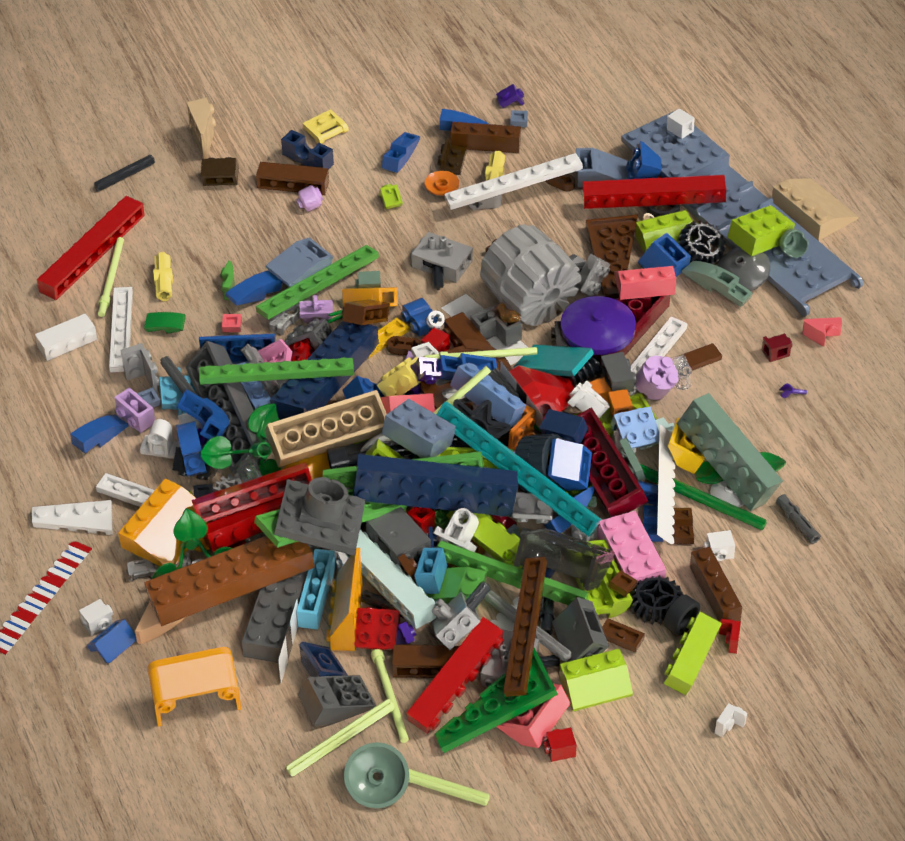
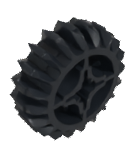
(703, 237)
(645, 594)

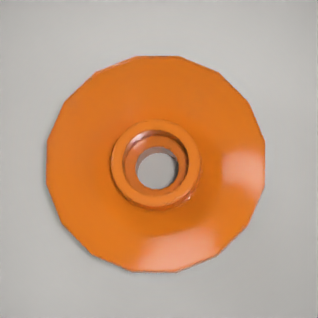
(441, 182)

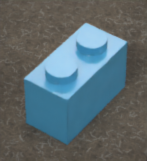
(431, 570)

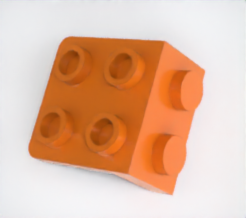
(523, 428)

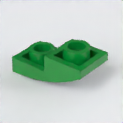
(166, 321)

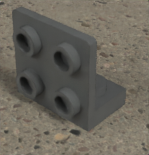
(316, 330)

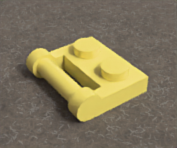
(322, 123)

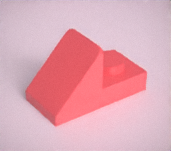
(819, 328)

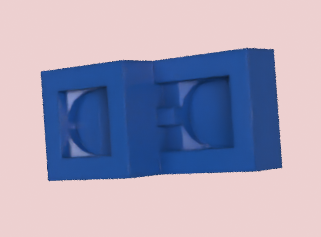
(650, 522)

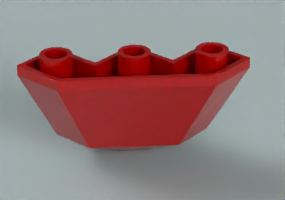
(544, 389)

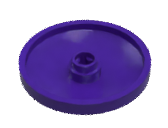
(598, 324)

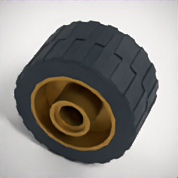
(536, 452)

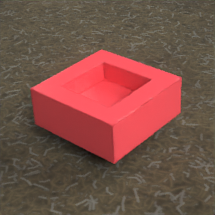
(231, 323)

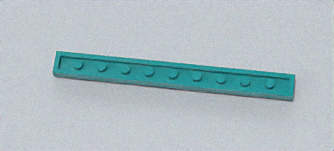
(527, 475)

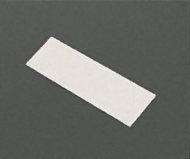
(469, 307)

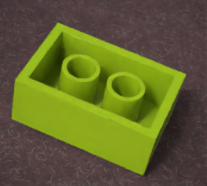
(759, 230)

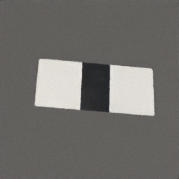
(522, 395)
(288, 642)

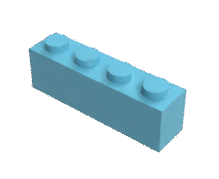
(316, 589)

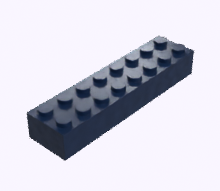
(307, 394)
(435, 485)

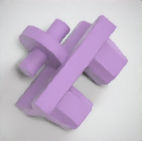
(315, 309)

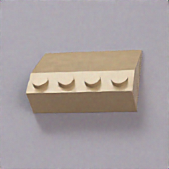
(812, 207)

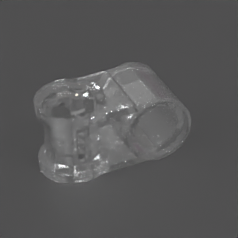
(684, 372)

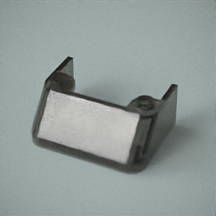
(566, 555)

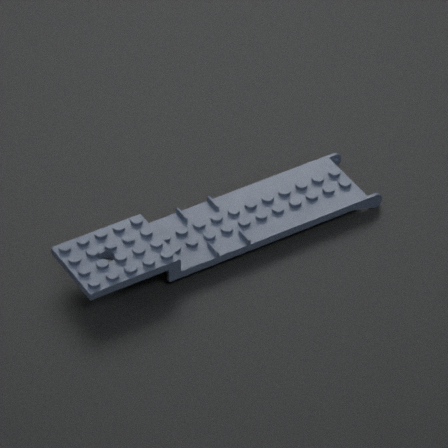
(701, 156)

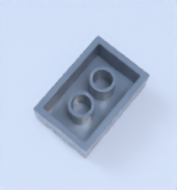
(418, 429)

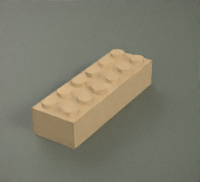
(326, 428)

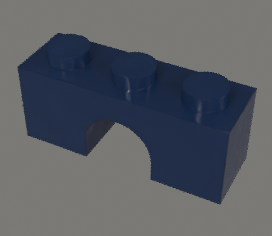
(296, 148)

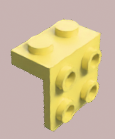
(399, 379)

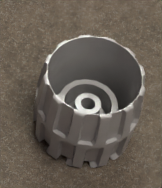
(530, 274)

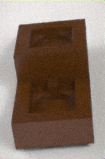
(683, 526)

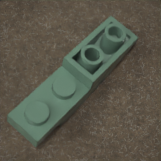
(717, 278)

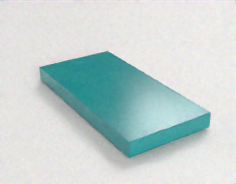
(557, 359)

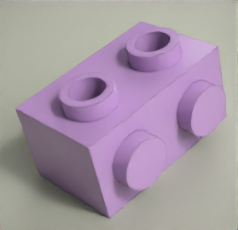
(134, 410)

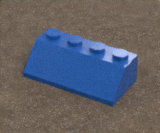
(234, 344)

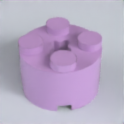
(656, 377)

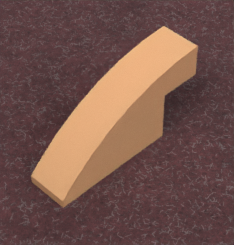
(150, 627)

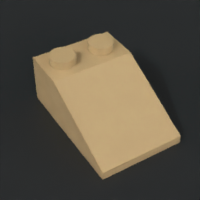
(201, 124)

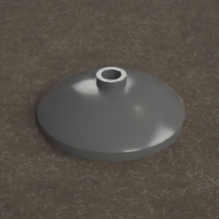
(752, 271)

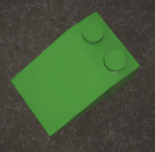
(459, 580)

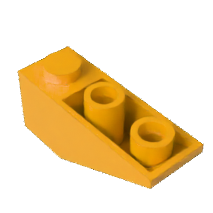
(382, 294)

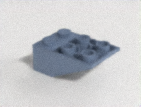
(599, 166)
(299, 261)

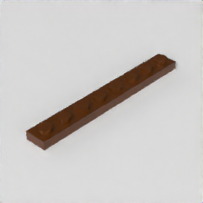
(525, 627)

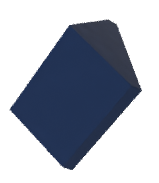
(320, 660)

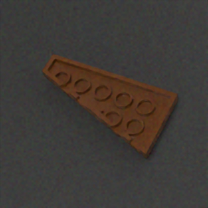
(612, 242)

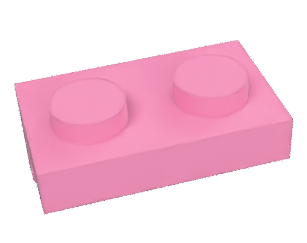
(276, 352)

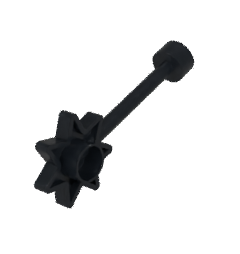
(481, 416)

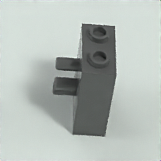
(398, 535)
(580, 629)

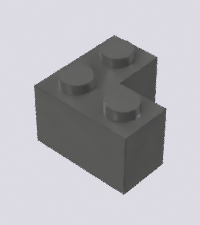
(490, 325)

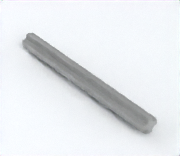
(544, 638)

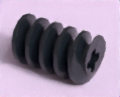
(589, 370)

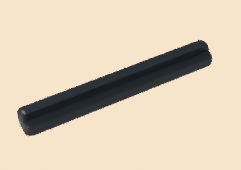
(124, 173)

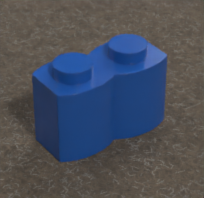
(416, 315)

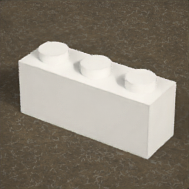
(66, 337)

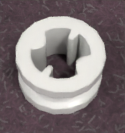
(440, 317)

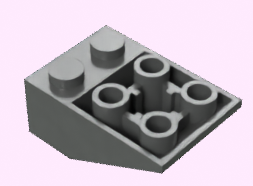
(334, 698)

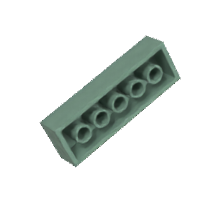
(729, 452)

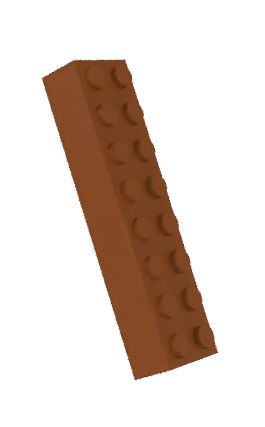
(225, 577)

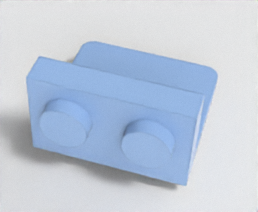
(636, 426)

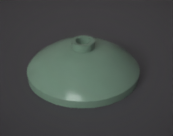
(372, 759)

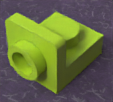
(390, 196)

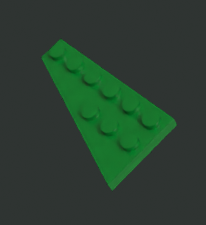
(495, 708)

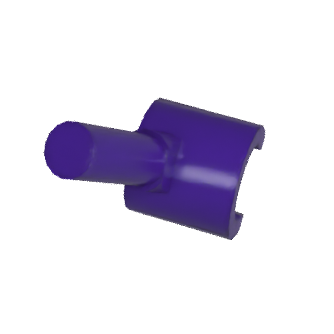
(788, 389)

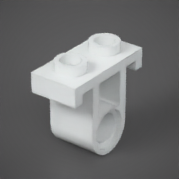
(585, 397)
(160, 440)
(457, 532)

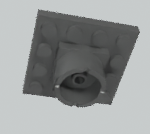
(321, 515)

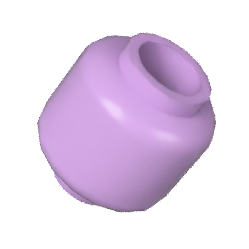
(309, 198)

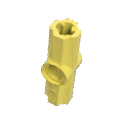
(496, 166)
(163, 276)

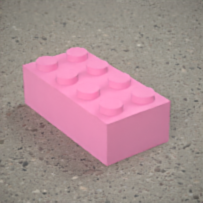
(632, 546)

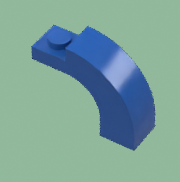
(206, 412)
(191, 448)

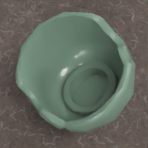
(794, 243)

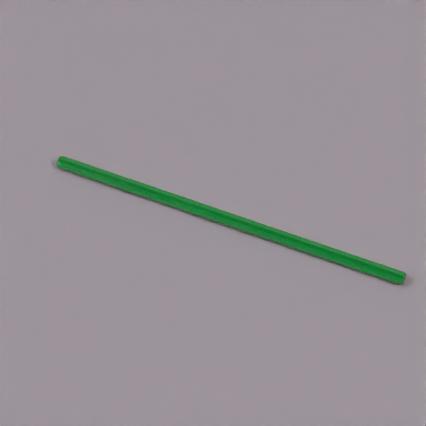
(706, 499)

